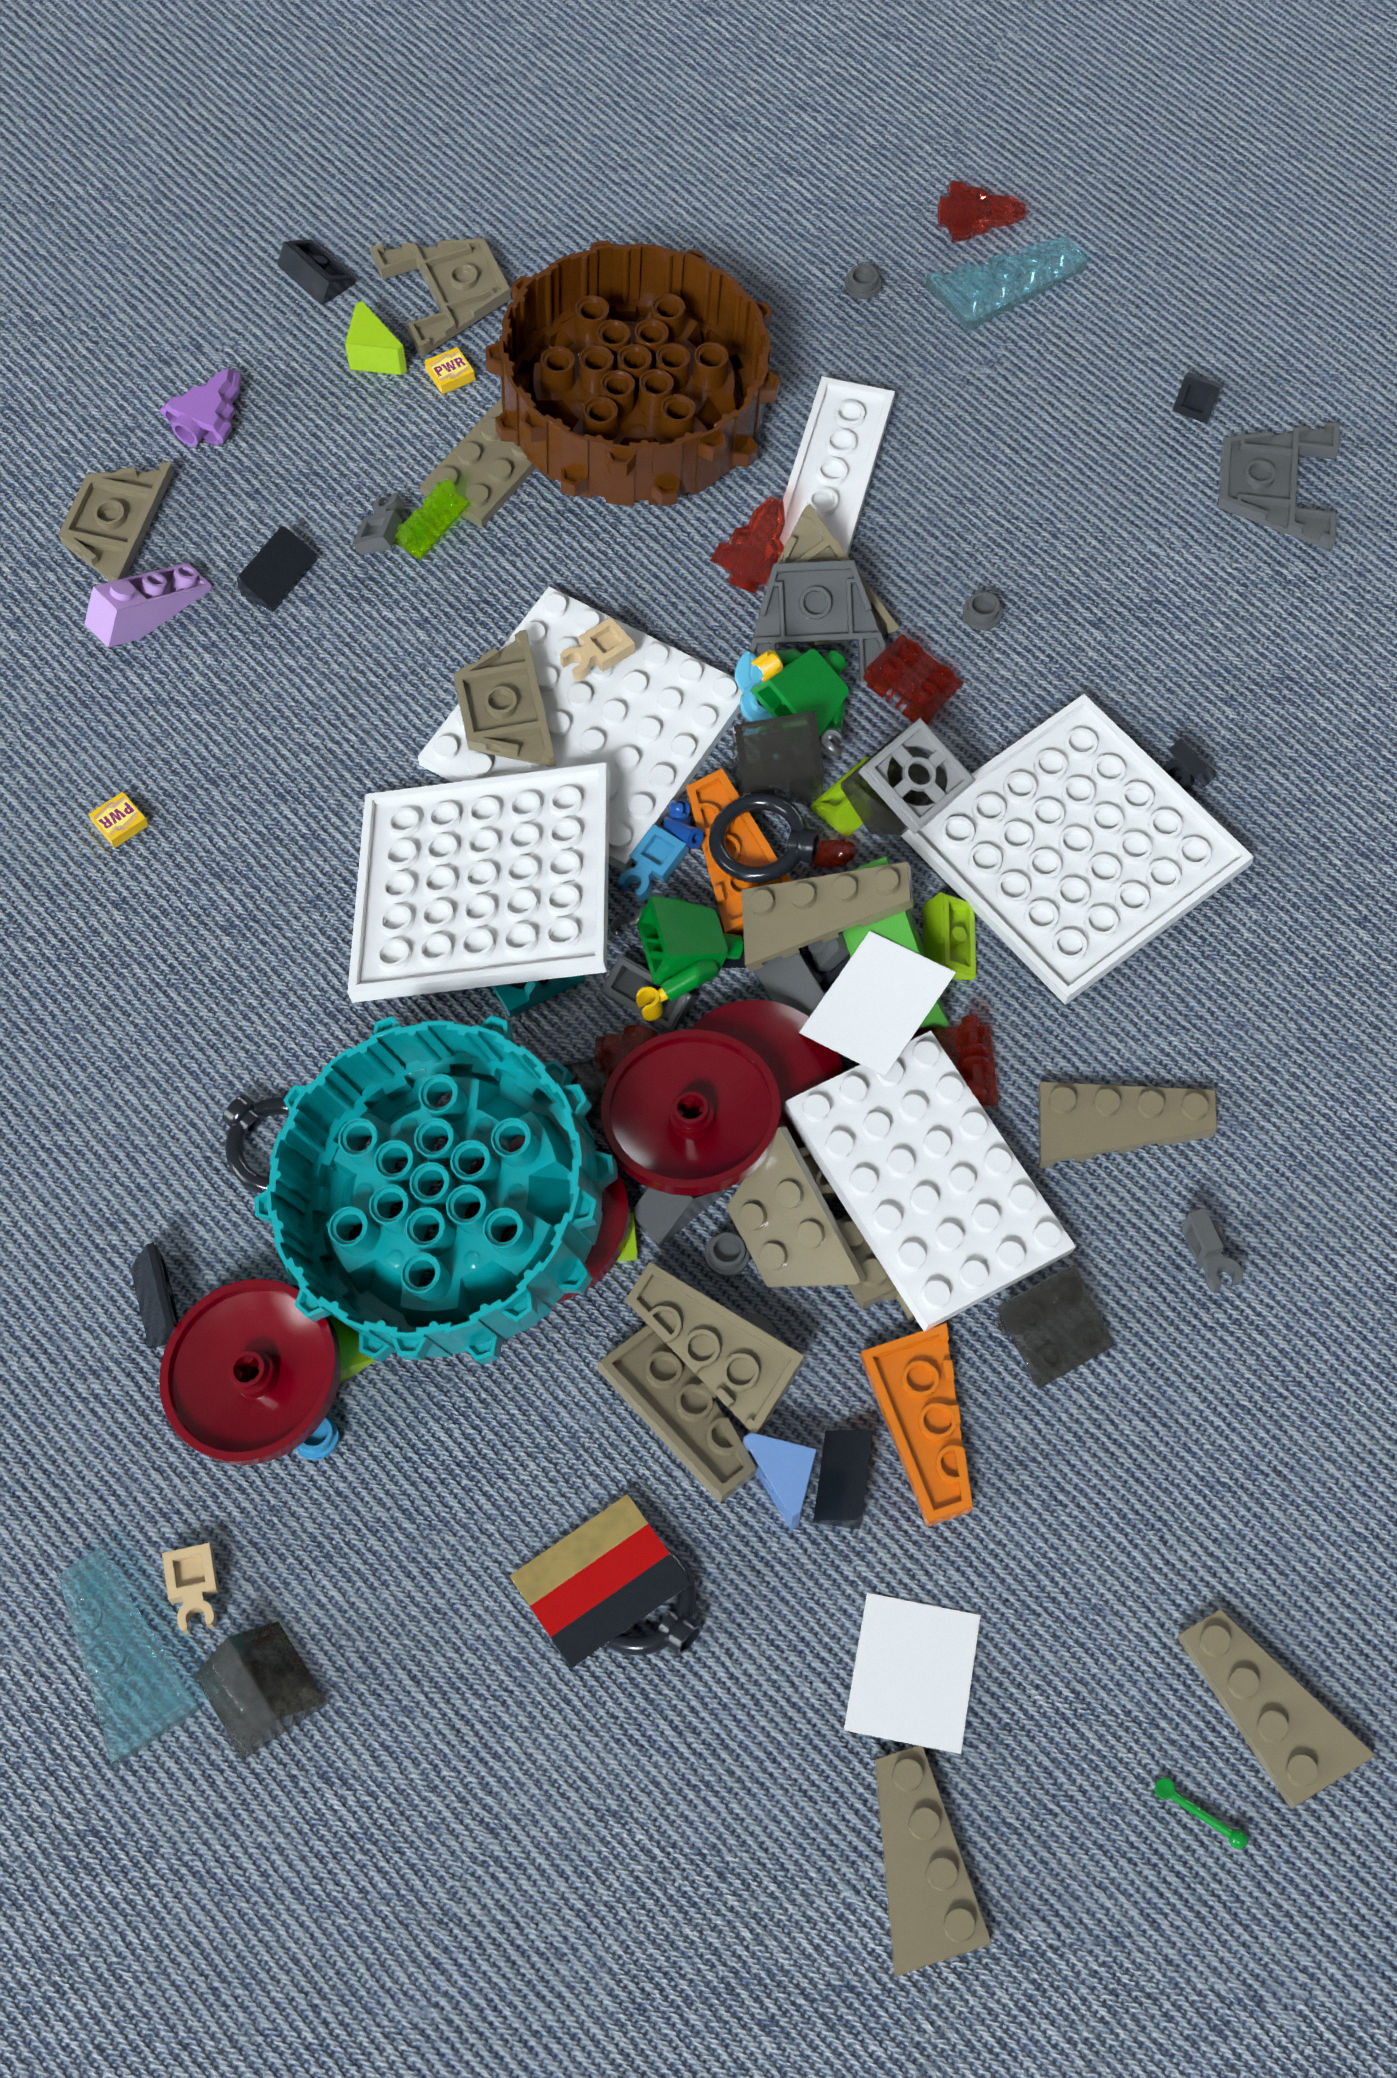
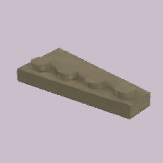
(927, 1884)

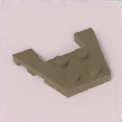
(460, 279)

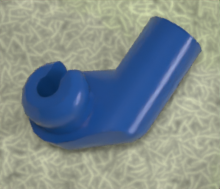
(679, 823)

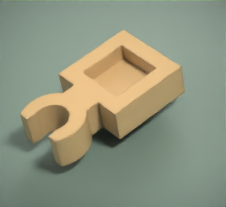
(599, 646)
(189, 1579)

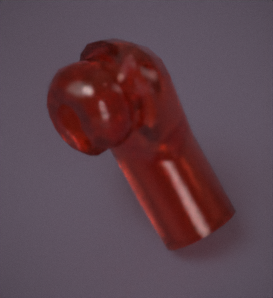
(834, 853)

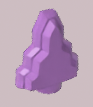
(205, 410)

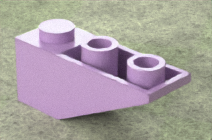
(139, 604)

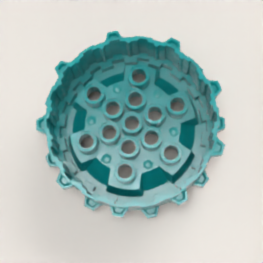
(480, 1285)

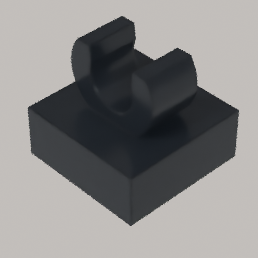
(1197, 397)
(1191, 765)

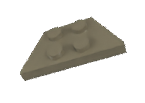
(113, 517)
(814, 543)
(504, 705)
(790, 1223)

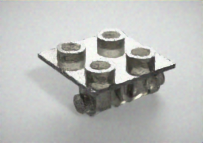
(1055, 1326)

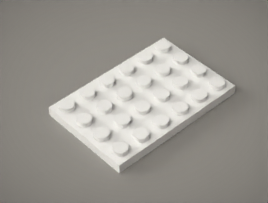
(928, 1181)

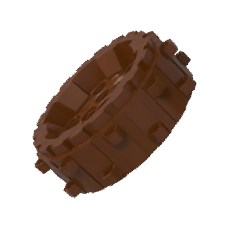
(633, 372)

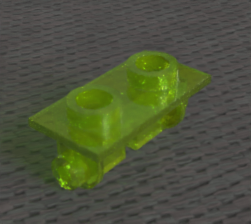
(432, 520)

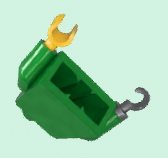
(803, 684)
(681, 948)

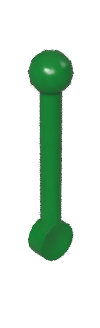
(1166, 1790)

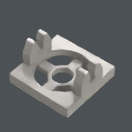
(923, 737)

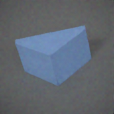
(784, 1472)

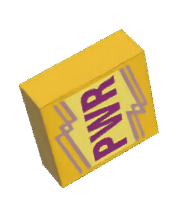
(449, 370)
(118, 819)

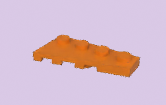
(742, 841)
(920, 1408)

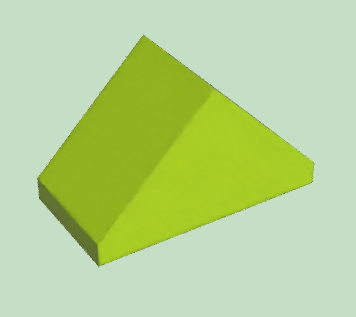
(372, 345)

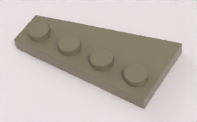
(807, 910)
(1101, 1119)
(724, 1350)
(679, 1411)
(1278, 1718)

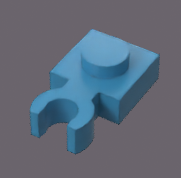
(654, 857)

